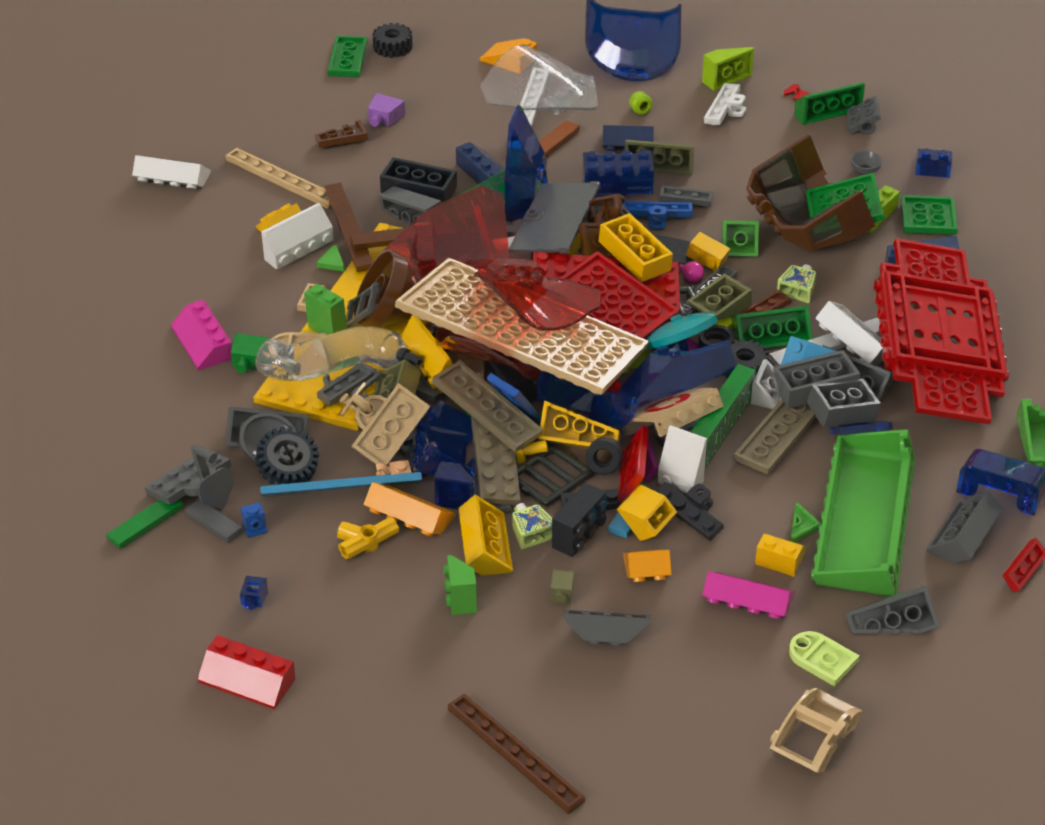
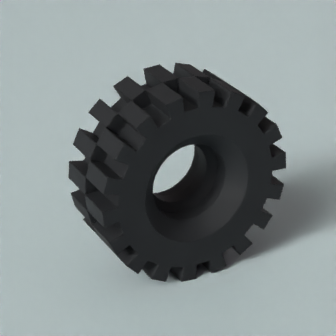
(392, 40)
(748, 351)

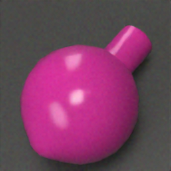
(692, 271)

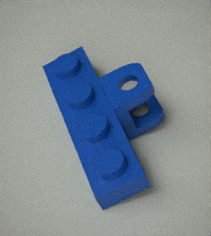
(659, 211)

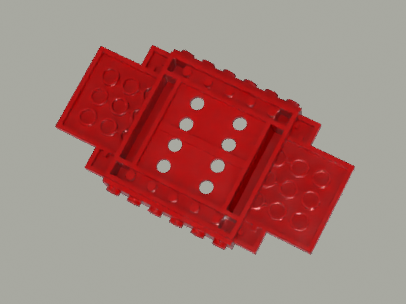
(944, 376)

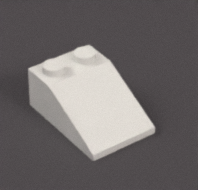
(682, 459)

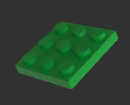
(928, 214)

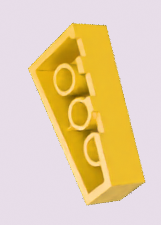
(572, 429)

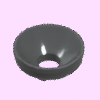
(866, 162)

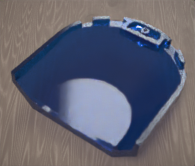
(632, 42)

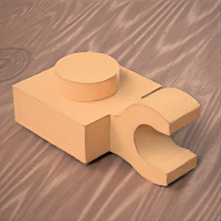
(397, 467)

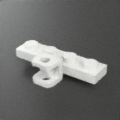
(726, 102)

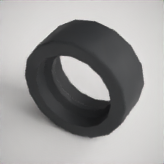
(715, 332)

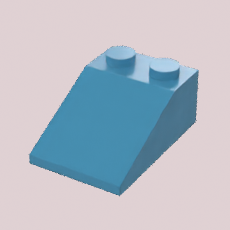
(801, 349)

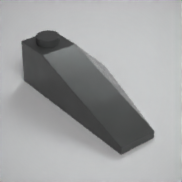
(237, 416)

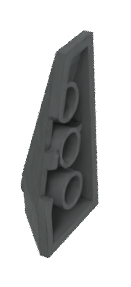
(899, 613)

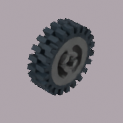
(297, 449)

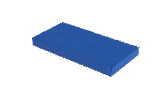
(515, 397)

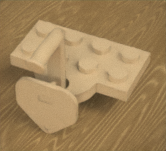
(387, 424)

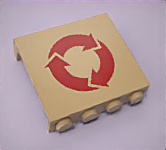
(675, 410)

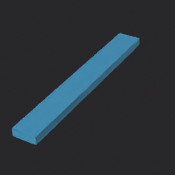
(339, 484)

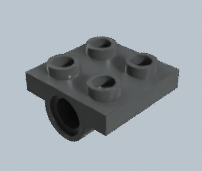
(863, 116)

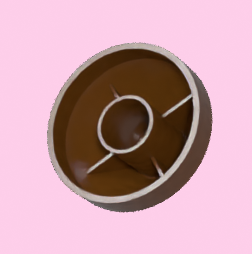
(395, 279)

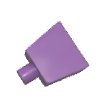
(385, 110)

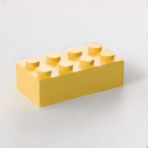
(635, 247)

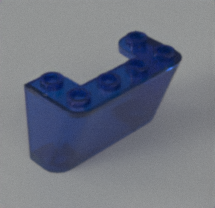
(442, 437)
(1005, 475)

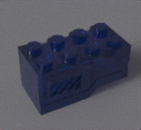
(625, 171)

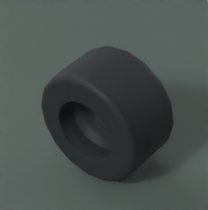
(596, 465)

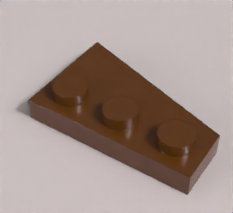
(347, 134)

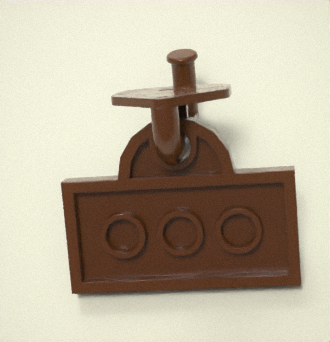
(590, 231)

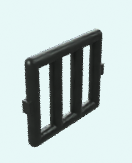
(572, 481)

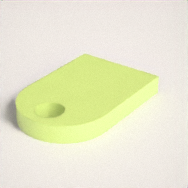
(822, 656)

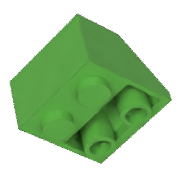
(461, 586)

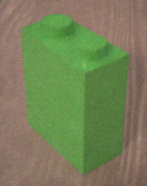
(324, 310)

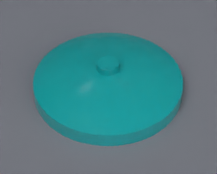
(681, 328)

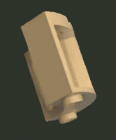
(824, 714)

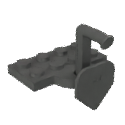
(200, 476)

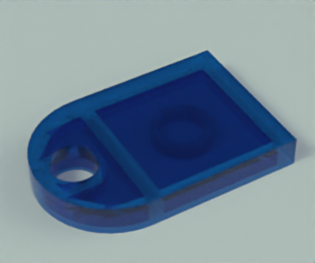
(614, 409)
(861, 427)

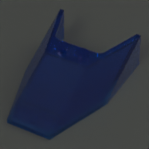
(523, 166)
(676, 370)

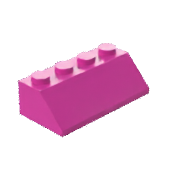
(202, 335)
(747, 593)

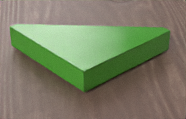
(331, 260)
(803, 524)

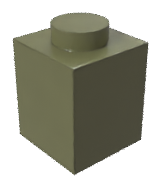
(562, 587)

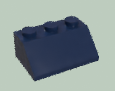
(615, 136)

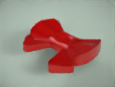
(797, 90)

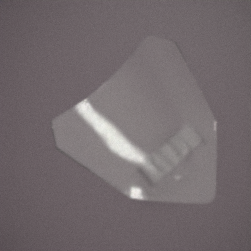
(538, 83)

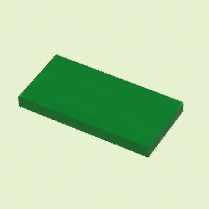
(347, 56)

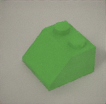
(741, 237)

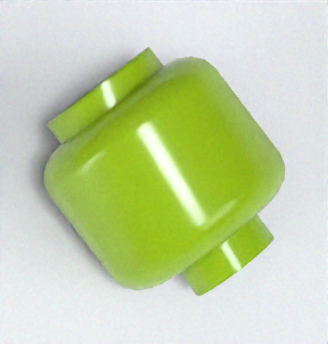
(640, 103)

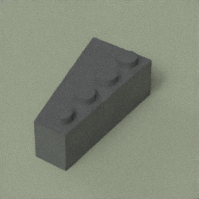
(406, 204)

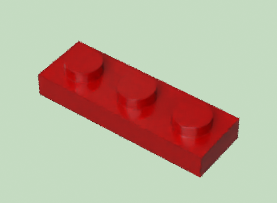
(1024, 565)

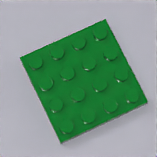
(827, 195)

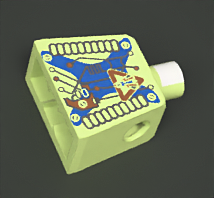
(798, 282)
(531, 525)

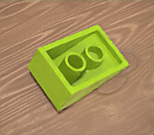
(727, 66)

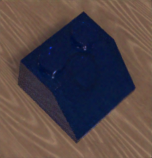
(933, 163)
(452, 485)

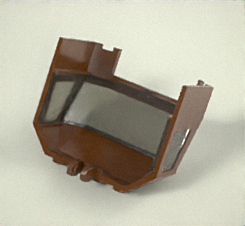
(780, 195)

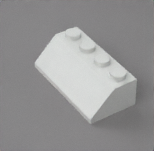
(170, 171)
(296, 236)
(852, 332)

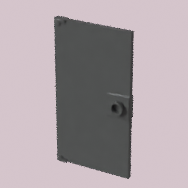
(554, 217)

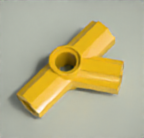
(364, 538)

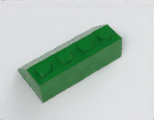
(828, 103)
(773, 327)

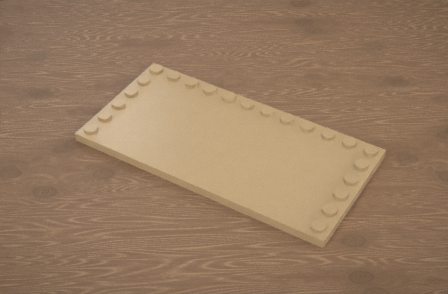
(585, 353)

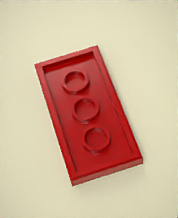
(633, 464)

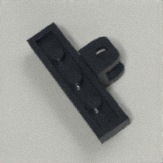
(692, 508)

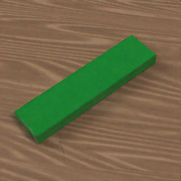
(142, 522)

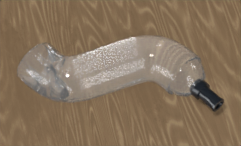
(333, 353)

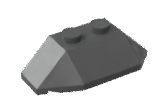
(606, 626)

